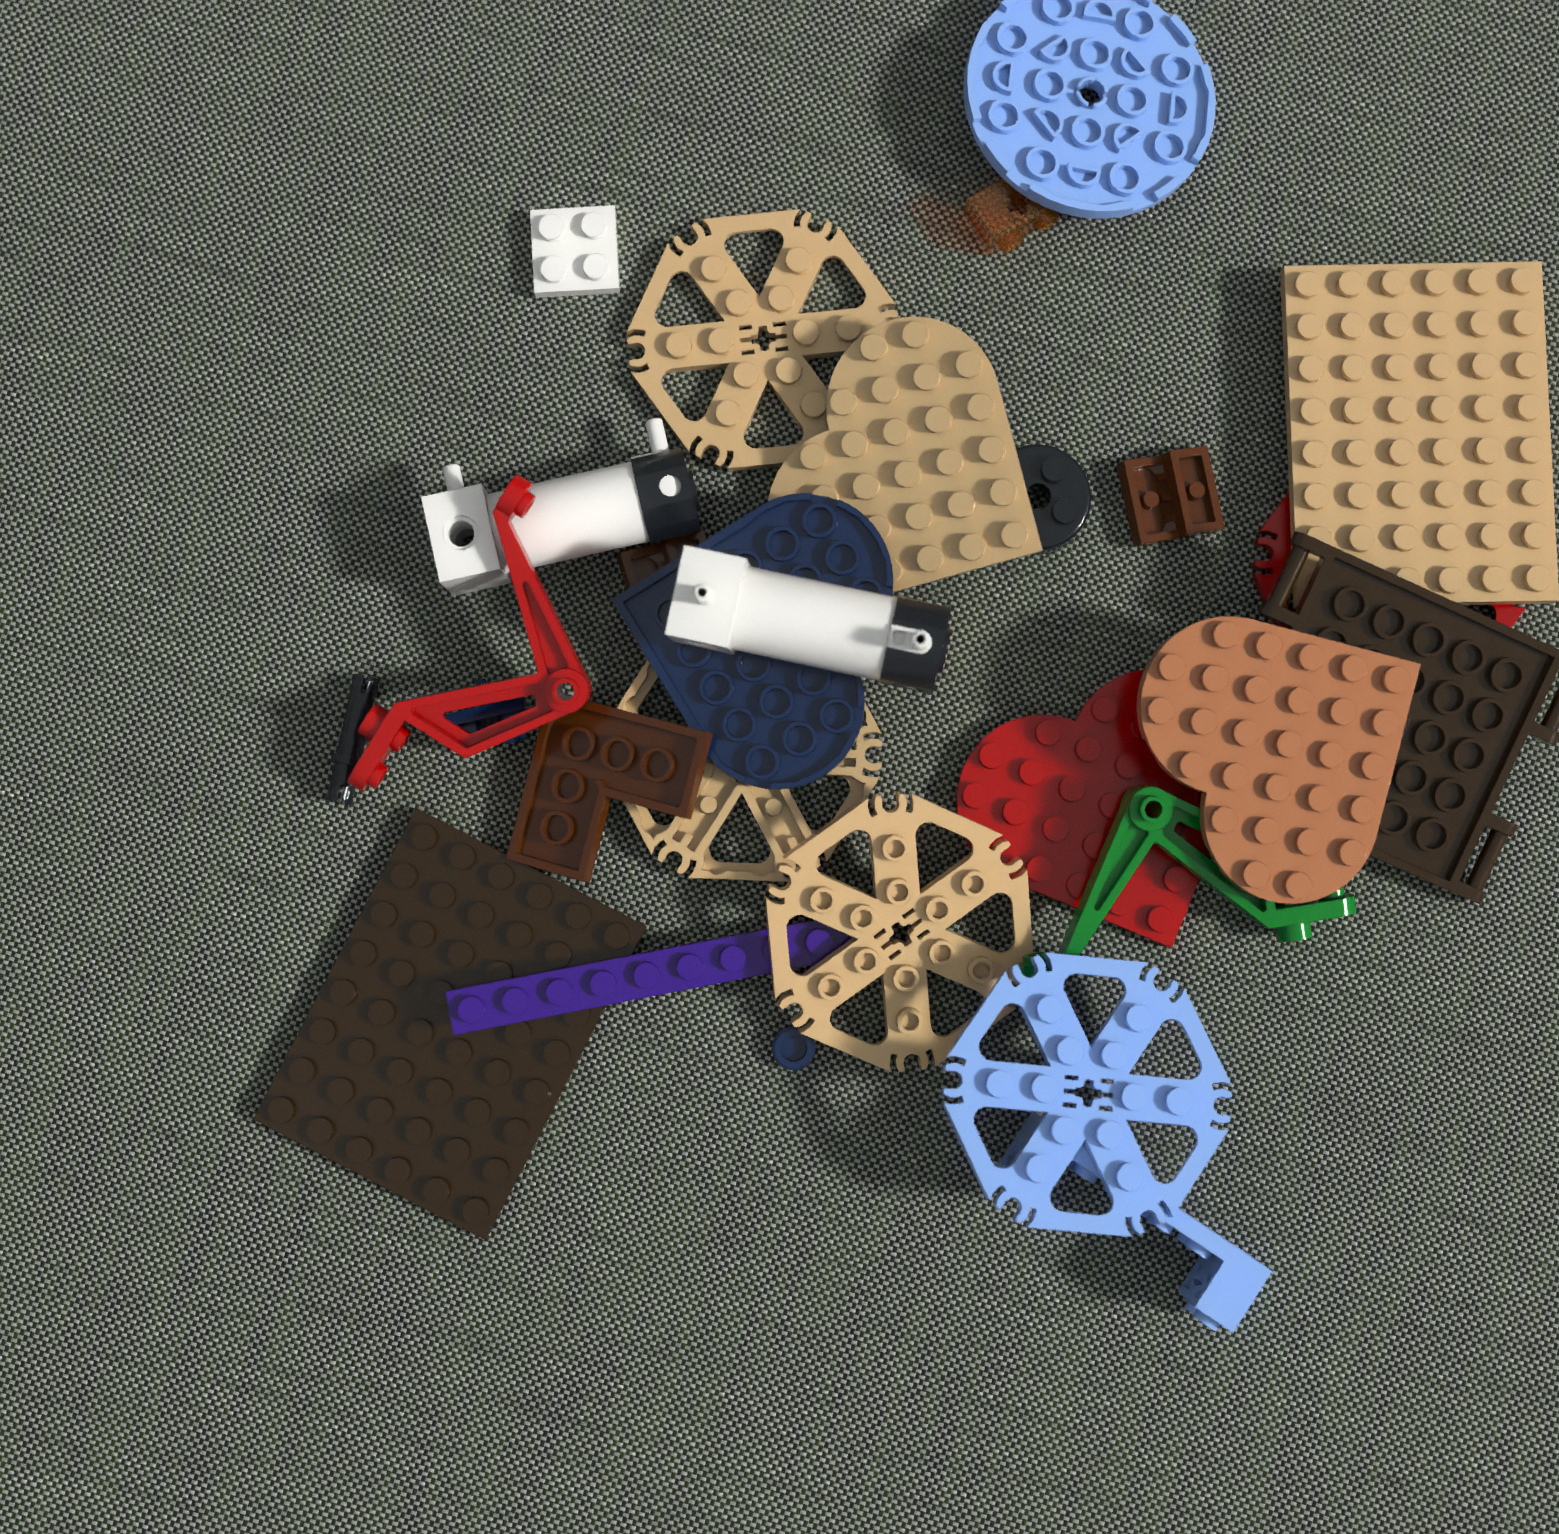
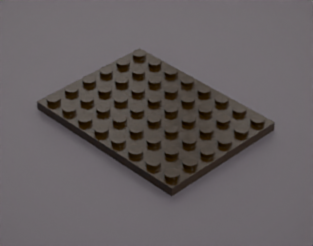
(377, 1057)

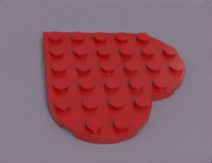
(1056, 794)

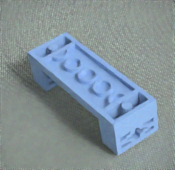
(1222, 1278)

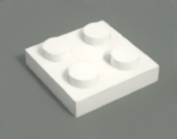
(575, 251)

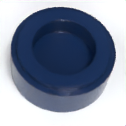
(792, 1048)

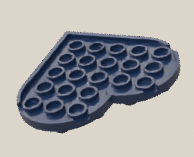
(768, 716)

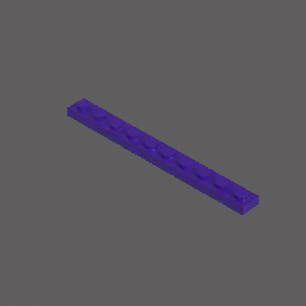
(634, 976)

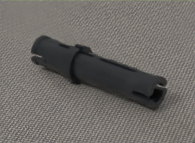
(350, 742)

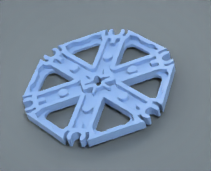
(1065, 1129)

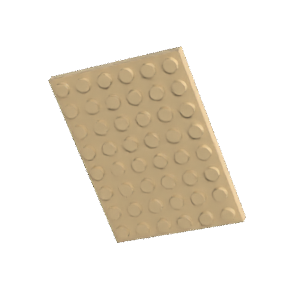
(1423, 424)

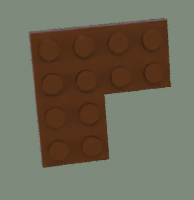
(585, 764)

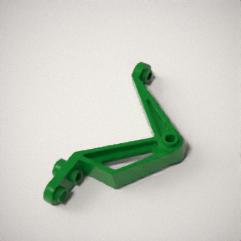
(1129, 842)

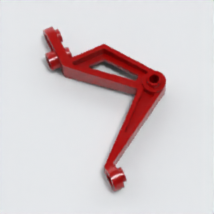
(551, 650)

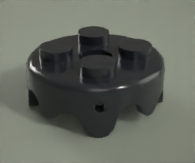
(1067, 492)

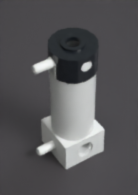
(569, 519)
(866, 634)

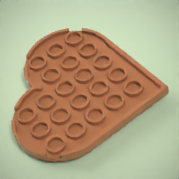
(1283, 743)

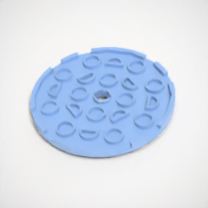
(1077, 156)

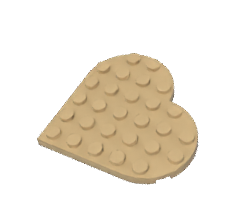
(920, 452)

